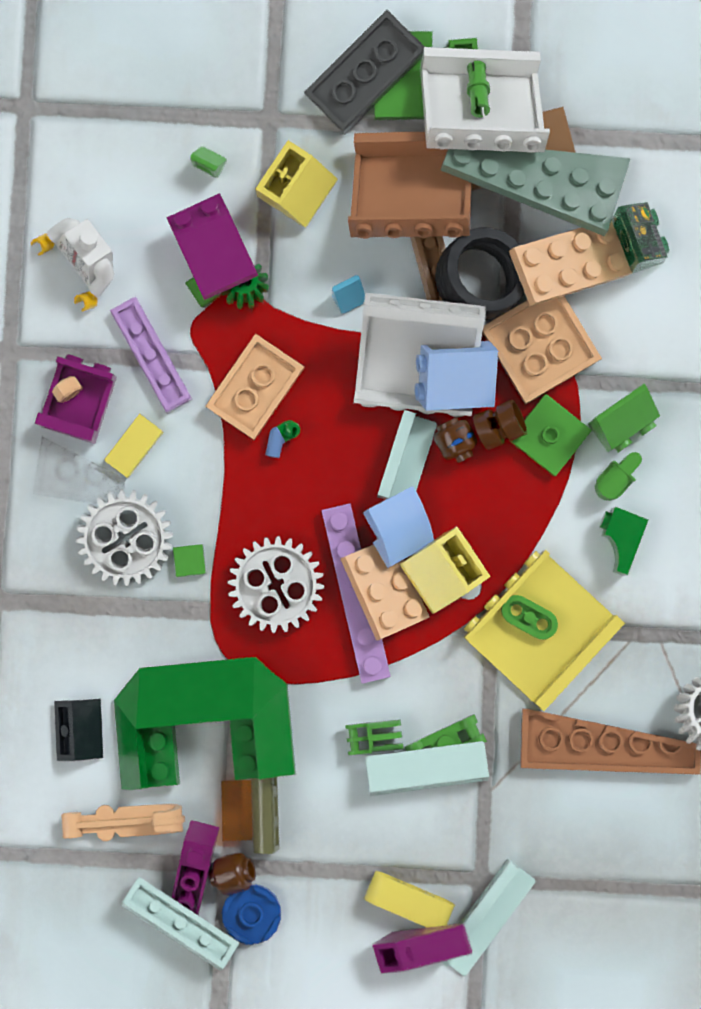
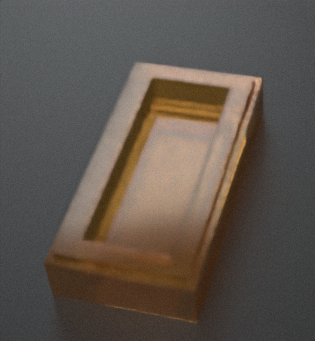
(236, 810)

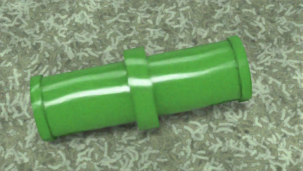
(478, 89)

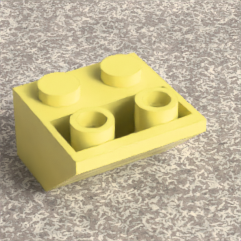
(296, 184)
(444, 570)

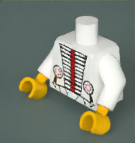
(85, 252)

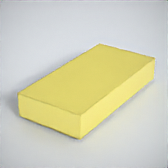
(133, 446)

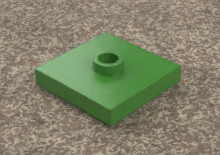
(551, 435)

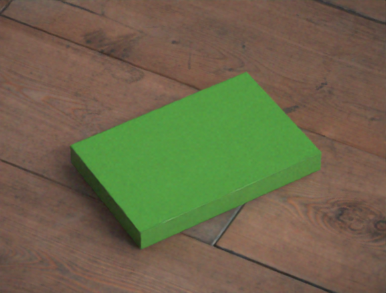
(405, 97)

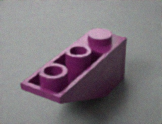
(195, 865)
(421, 947)

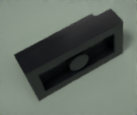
(78, 729)

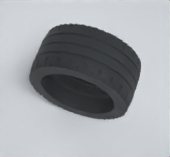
(497, 245)

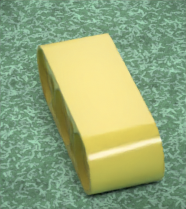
(408, 901)

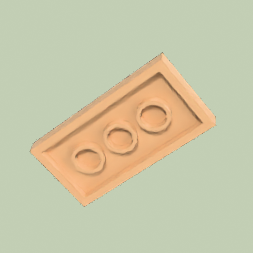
(569, 263)

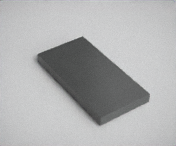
(365, 72)

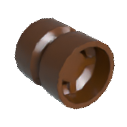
(507, 417)

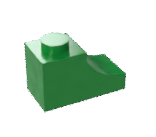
(624, 533)

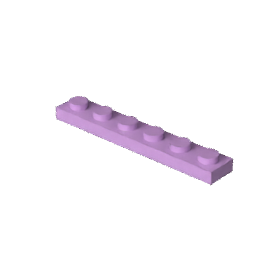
(343, 542)

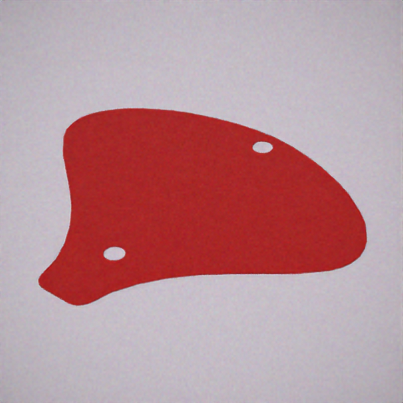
(339, 459)

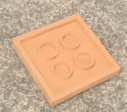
(541, 346)

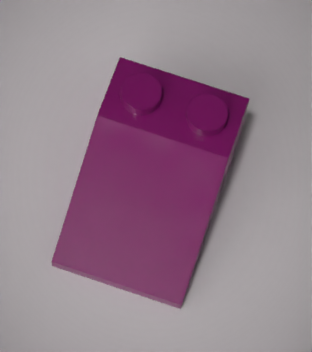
(212, 246)

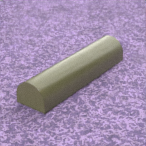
(265, 815)

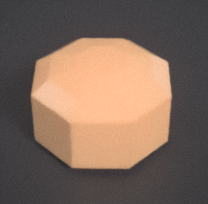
(67, 389)

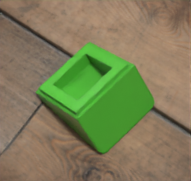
(208, 161)

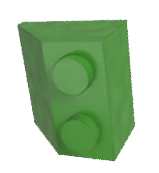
(625, 418)

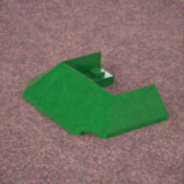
(196, 693)

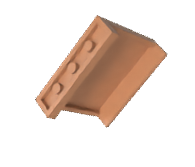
(404, 191)

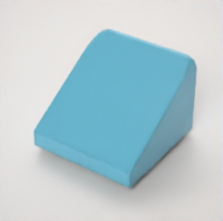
(348, 294)

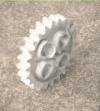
(109, 515)
(300, 572)

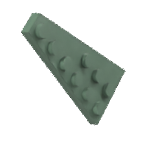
(559, 183)

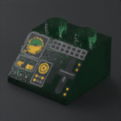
(639, 236)

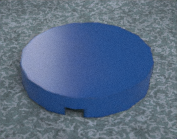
(252, 915)

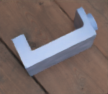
(457, 377)

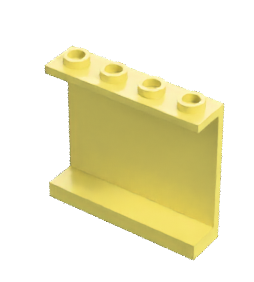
(543, 665)

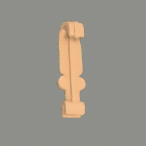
(126, 821)

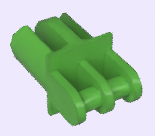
(617, 477)
(354, 739)

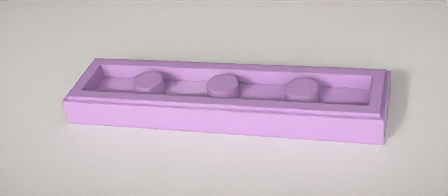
(151, 354)

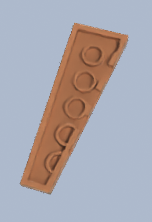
(578, 744)

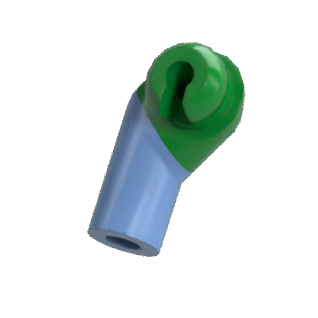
(280, 434)

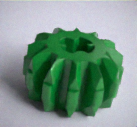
(249, 293)

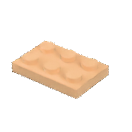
(254, 387)
(383, 592)

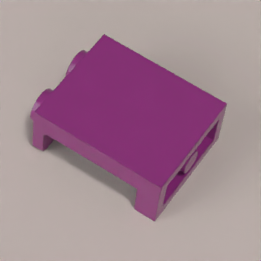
(85, 412)

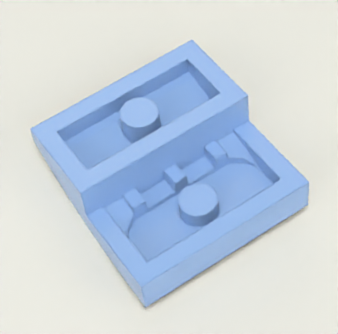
(399, 526)

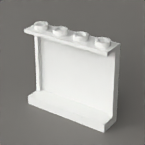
(513, 99)
(393, 338)

